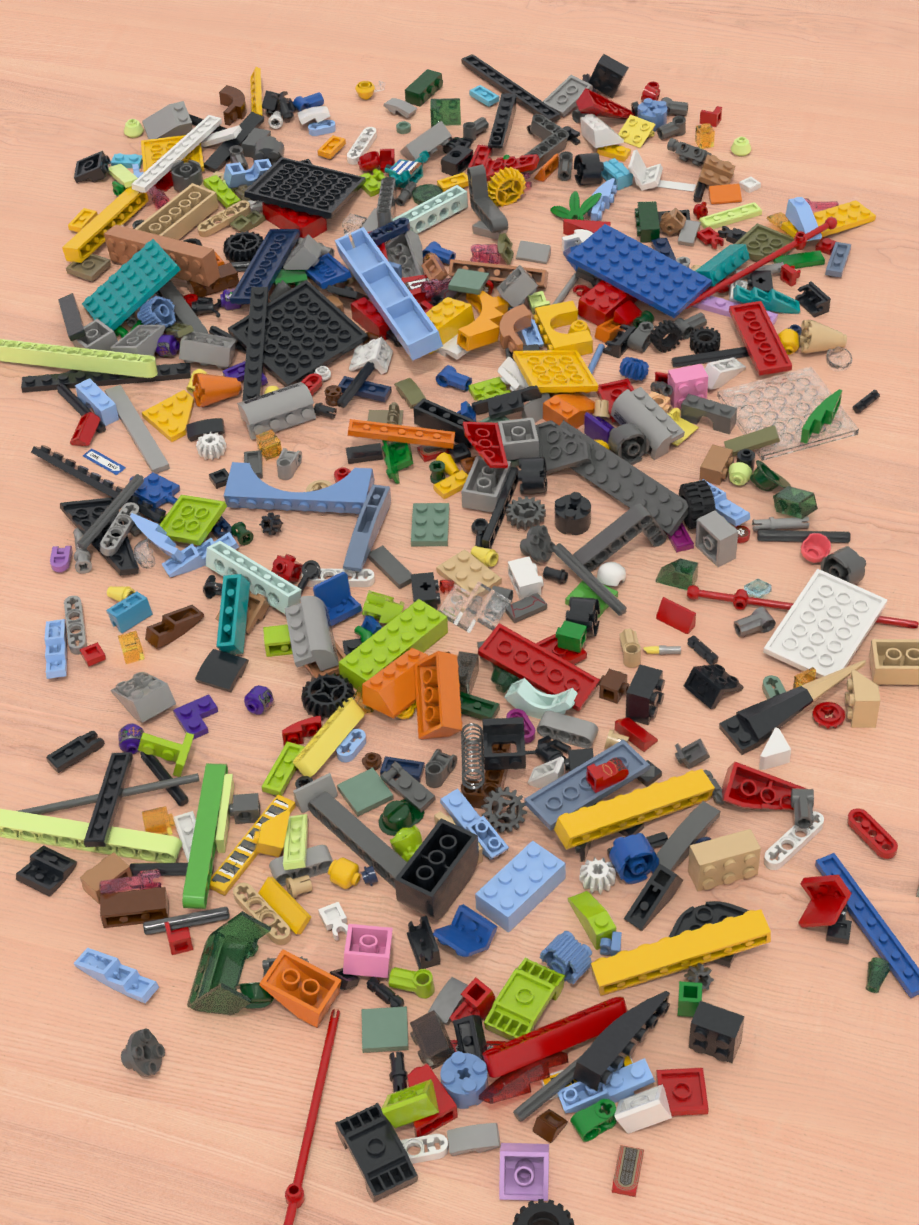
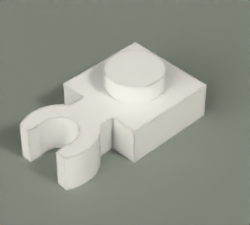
(334, 919)

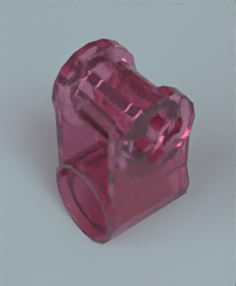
(485, 253)

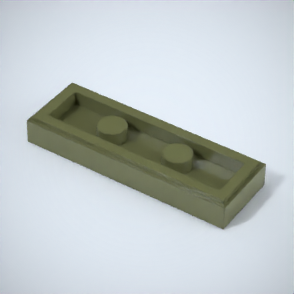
(179, 330)
(753, 440)

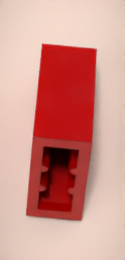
(445, 1103)

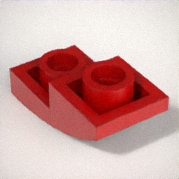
(301, 729)

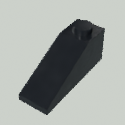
(653, 897)

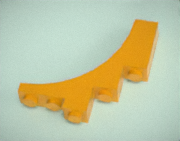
(487, 326)

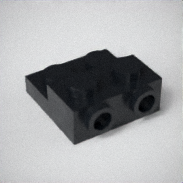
(92, 167)

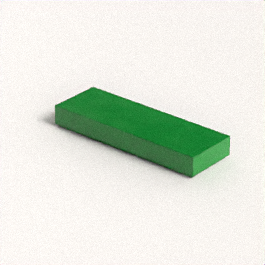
(802, 259)

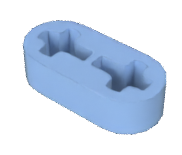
(321, 128)
(353, 746)

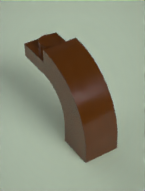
(236, 104)

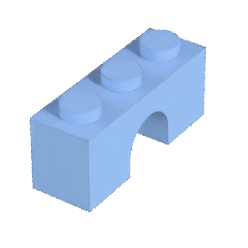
(236, 175)
(94, 397)

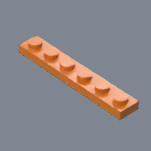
(401, 433)

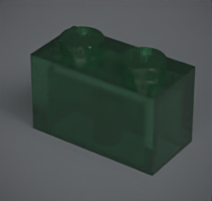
(795, 502)

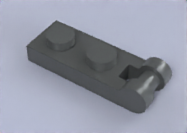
(408, 787)

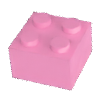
(687, 381)
(367, 950)

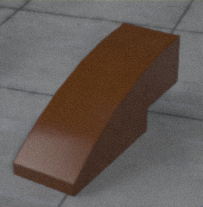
(173, 626)

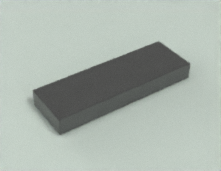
(390, 566)

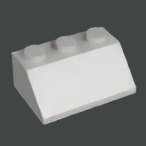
(598, 132)

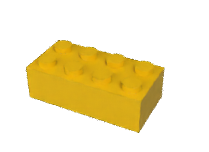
(449, 317)

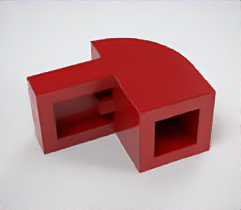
(477, 1001)

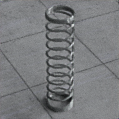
(472, 742)

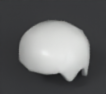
(611, 573)

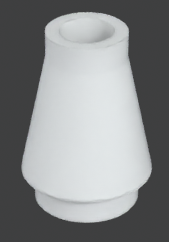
(275, 120)

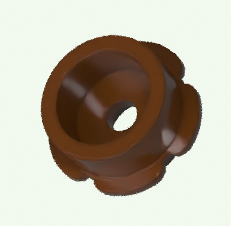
(372, 760)

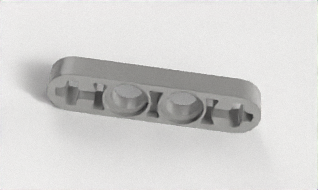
(115, 527)
(75, 624)

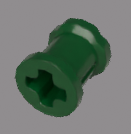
(646, 316)
(437, 471)
(242, 533)

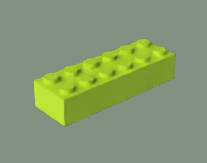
(414, 628)

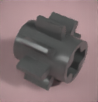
(702, 972)

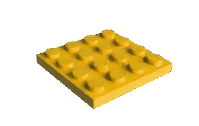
(155, 148)
(555, 371)

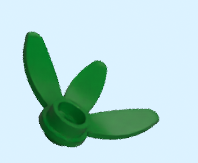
(576, 211)

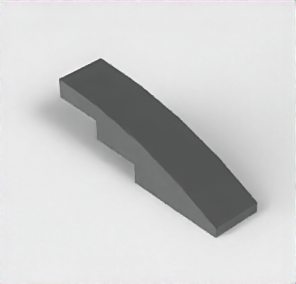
(689, 831)

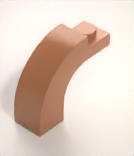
(512, 322)

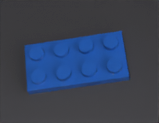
(328, 272)

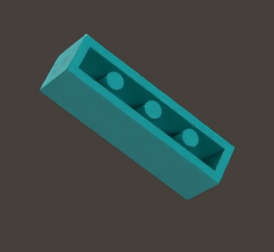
(724, 262)
(233, 614)

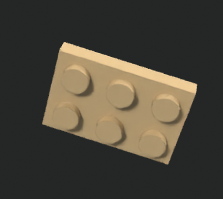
(467, 571)

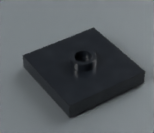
(347, 292)

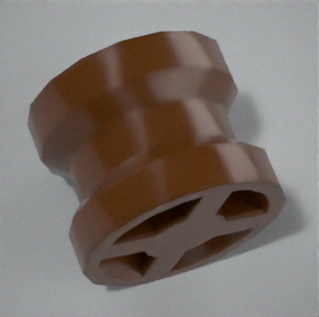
(332, 394)

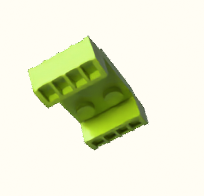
(523, 999)

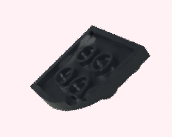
(711, 913)

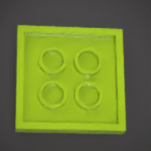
(192, 519)

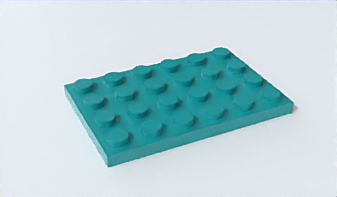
(131, 285)

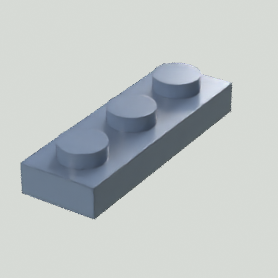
(838, 259)

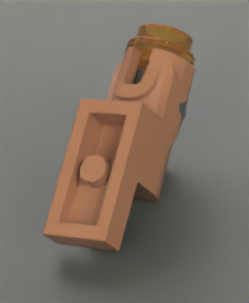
(434, 267)

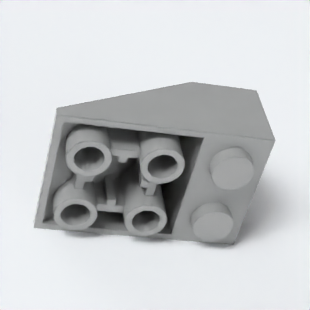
(144, 696)

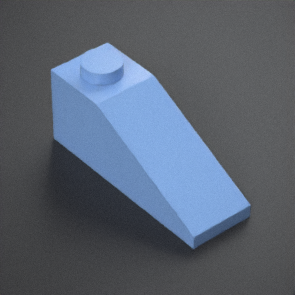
(801, 216)

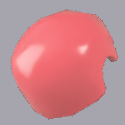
(815, 547)

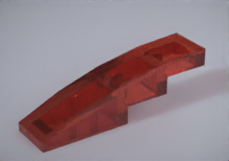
(518, 1081)

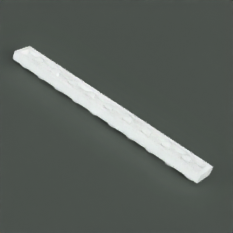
(176, 154)

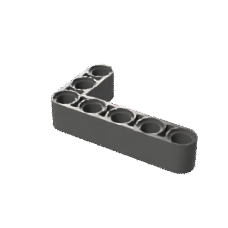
(553, 139)
(481, 203)
(619, 534)

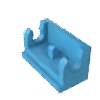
(129, 612)

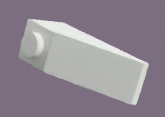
(722, 372)

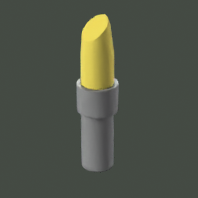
(663, 649)

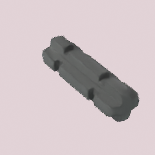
(717, 793)

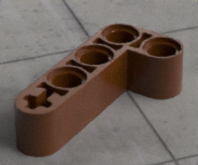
(493, 780)

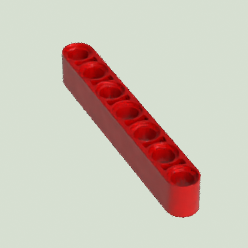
(553, 1037)

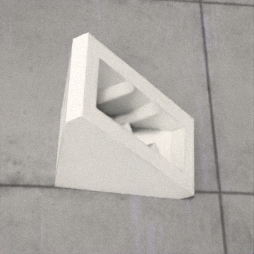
(775, 752)
(547, 773)

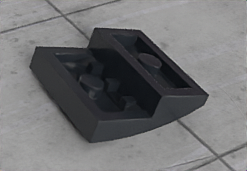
(221, 670)
(46, 870)

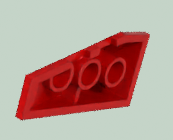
(595, 104)
(487, 442)
(756, 789)

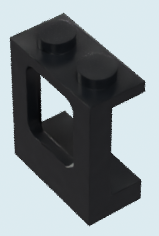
(504, 732)

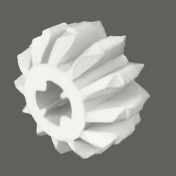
(211, 446)
(597, 875)

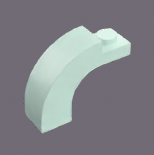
(535, 703)

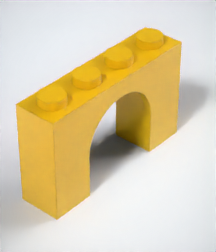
(558, 315)

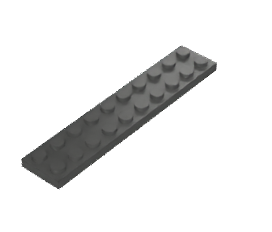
(630, 484)

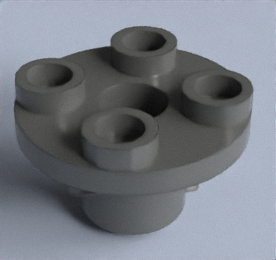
(537, 544)
(143, 1053)

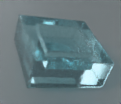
(758, 588)

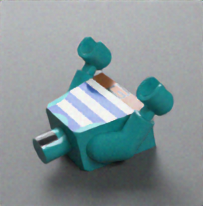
(407, 171)

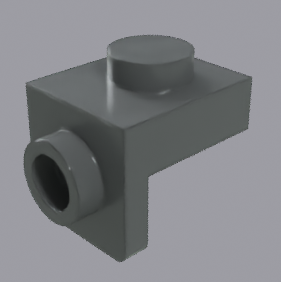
(692, 753)

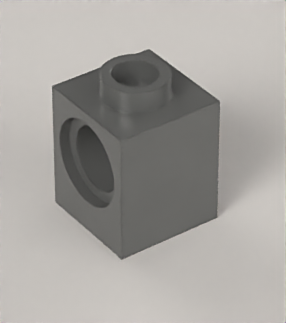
(245, 808)

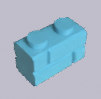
(619, 172)

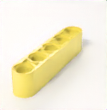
(328, 738)

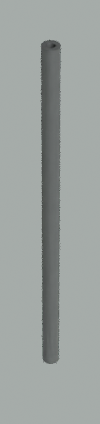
(126, 792)

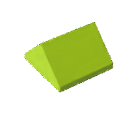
(410, 1104)

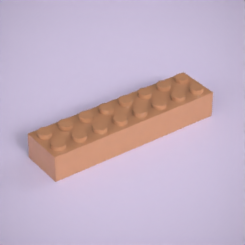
(195, 261)

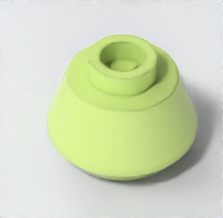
(133, 128)
(741, 146)
(739, 473)

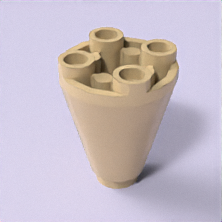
(819, 337)

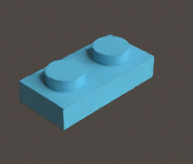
(484, 95)
(127, 160)

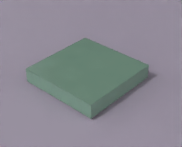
(468, 281)
(365, 792)
(384, 1029)

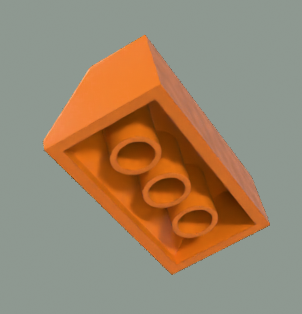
(394, 686)
(438, 696)

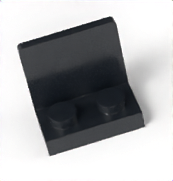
(710, 683)

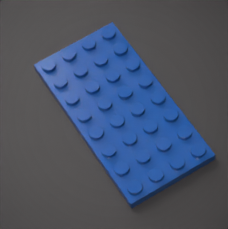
(639, 270)

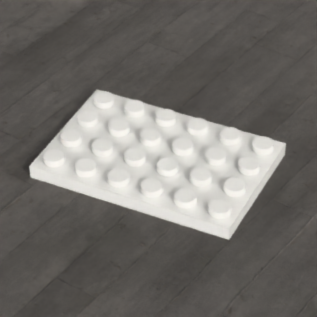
(825, 625)

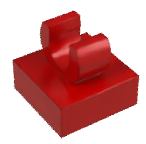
(789, 274)

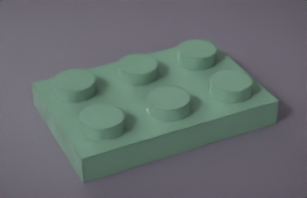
(430, 524)

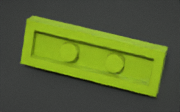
(224, 193)
(282, 770)

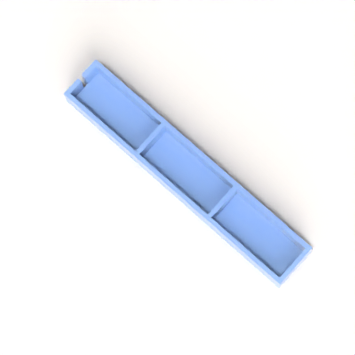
(389, 294)

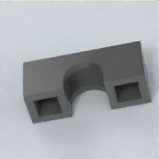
(721, 415)

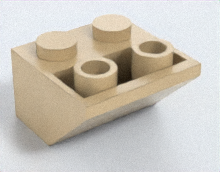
(863, 701)

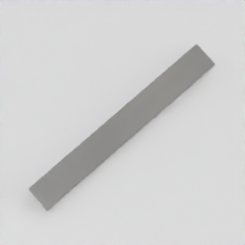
(137, 430)

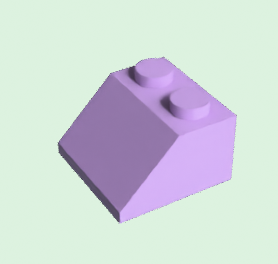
(524, 1171)

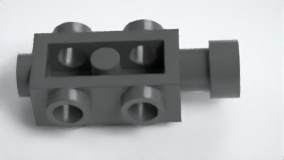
(688, 152)

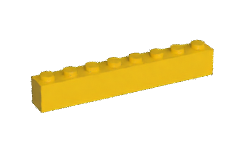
(92, 235)
(633, 808)
(680, 952)

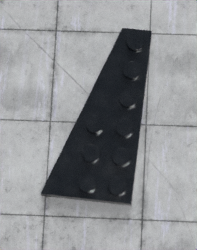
(84, 514)

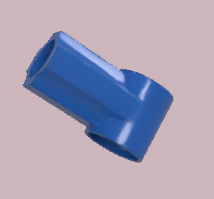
(307, 102)
(444, 254)
(450, 377)

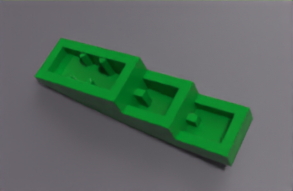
(822, 414)

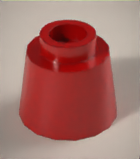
(650, 92)

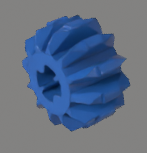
(634, 368)

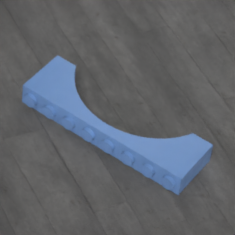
(250, 492)

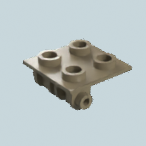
(390, 416)

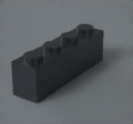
(433, 416)

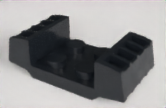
(377, 1152)

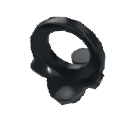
(209, 589)

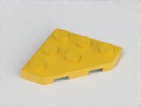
(171, 415)

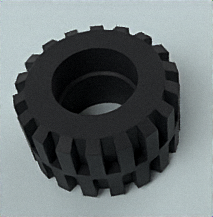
(699, 501)
(543, 1214)

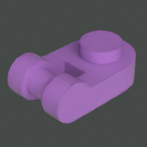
(60, 558)

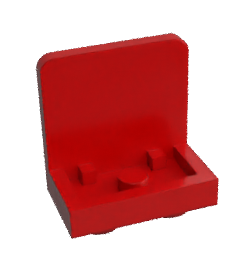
(827, 901)

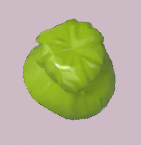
(406, 842)

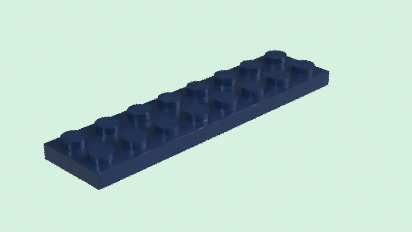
(265, 263)

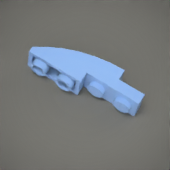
(607, 190)
(727, 509)
(467, 818)
(622, 1085)

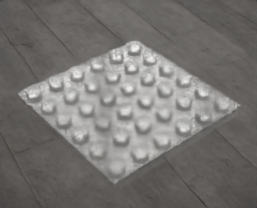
(787, 404)

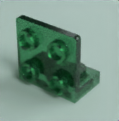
(445, 110)

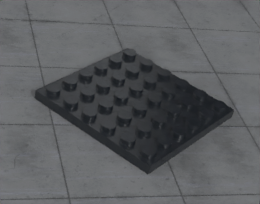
(305, 187)
(302, 333)

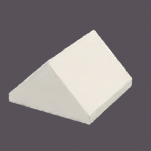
(643, 1109)

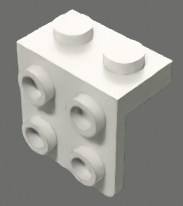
(644, 177)

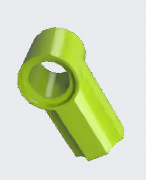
(413, 981)

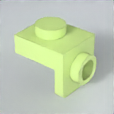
(537, 300)

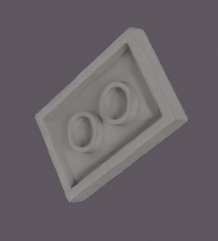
(564, 97)

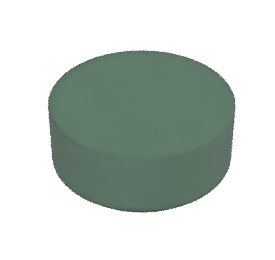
(403, 127)

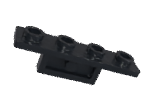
(506, 403)

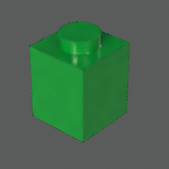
(571, 636)
(688, 998)

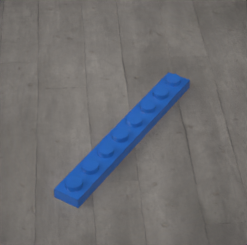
(874, 927)

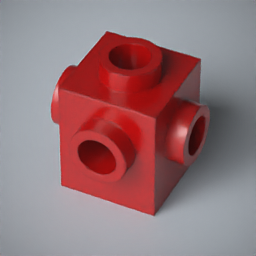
(287, 567)

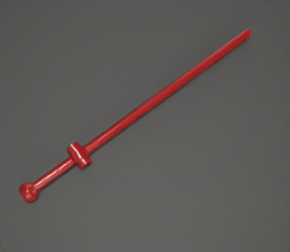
(799, 243)
(741, 598)
(294, 1193)

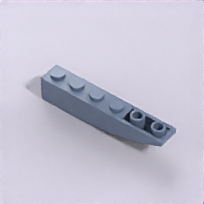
(367, 527)

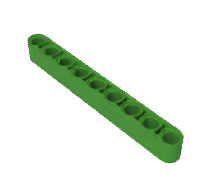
(203, 842)

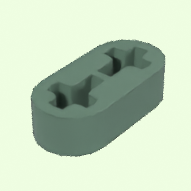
(770, 681)

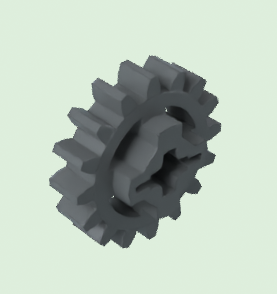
(525, 512)
(498, 802)

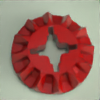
(827, 709)

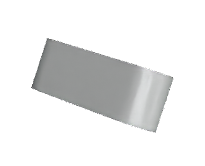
(567, 729)
(317, 863)

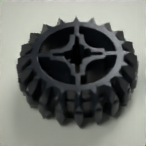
(242, 246)
(326, 694)

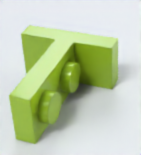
(167, 749)

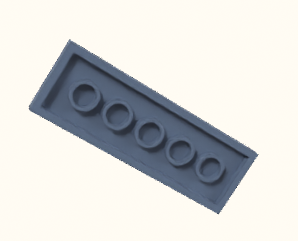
(574, 792)

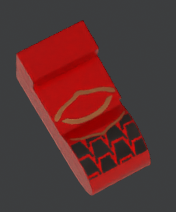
(606, 774)

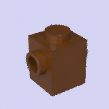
(613, 686)

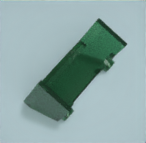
(223, 964)

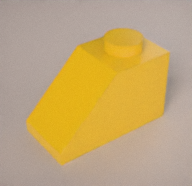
(271, 835)

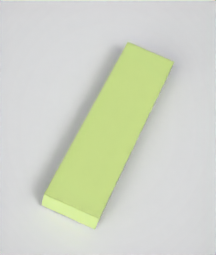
(122, 175)
(731, 216)
(224, 813)
(296, 842)

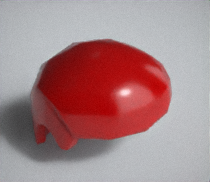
(369, 161)

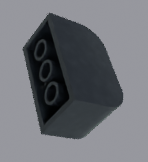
(438, 870)

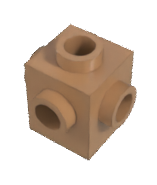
(672, 222)

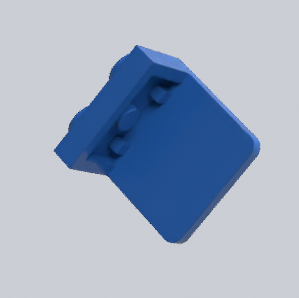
(337, 598)
(467, 933)

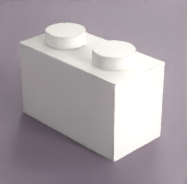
(524, 577)

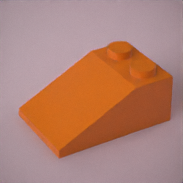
(569, 408)
(301, 987)

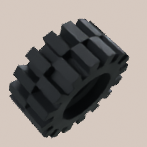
(674, 335)
(704, 340)

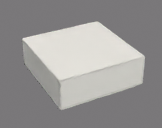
(750, 184)

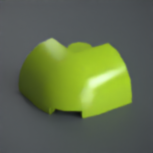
(381, 607)

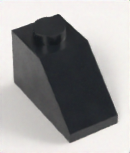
(270, 104)

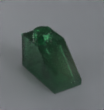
(679, 574)

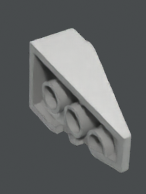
(407, 252)

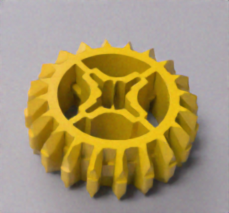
(506, 186)

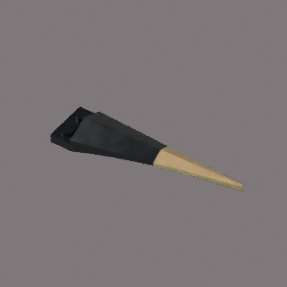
(756, 723)

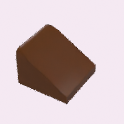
(549, 1125)

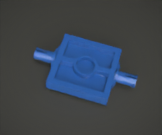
(157, 490)

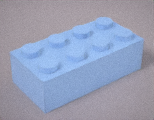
(520, 886)

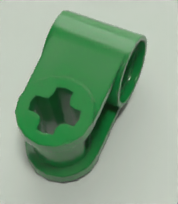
(594, 1120)

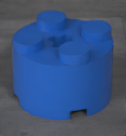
(633, 858)

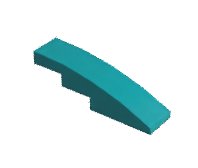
(772, 300)

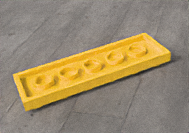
(847, 216)

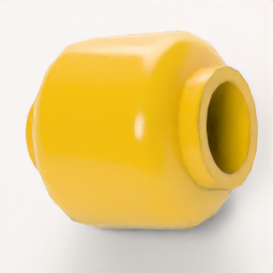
(789, 340)
(344, 873)

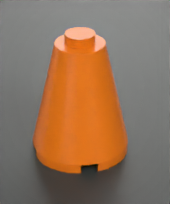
(213, 388)

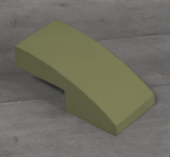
(249, 222)
(504, 247)
(410, 391)

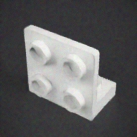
(375, 351)

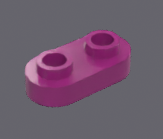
(529, 729)

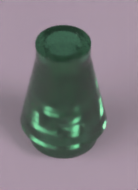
(876, 974)

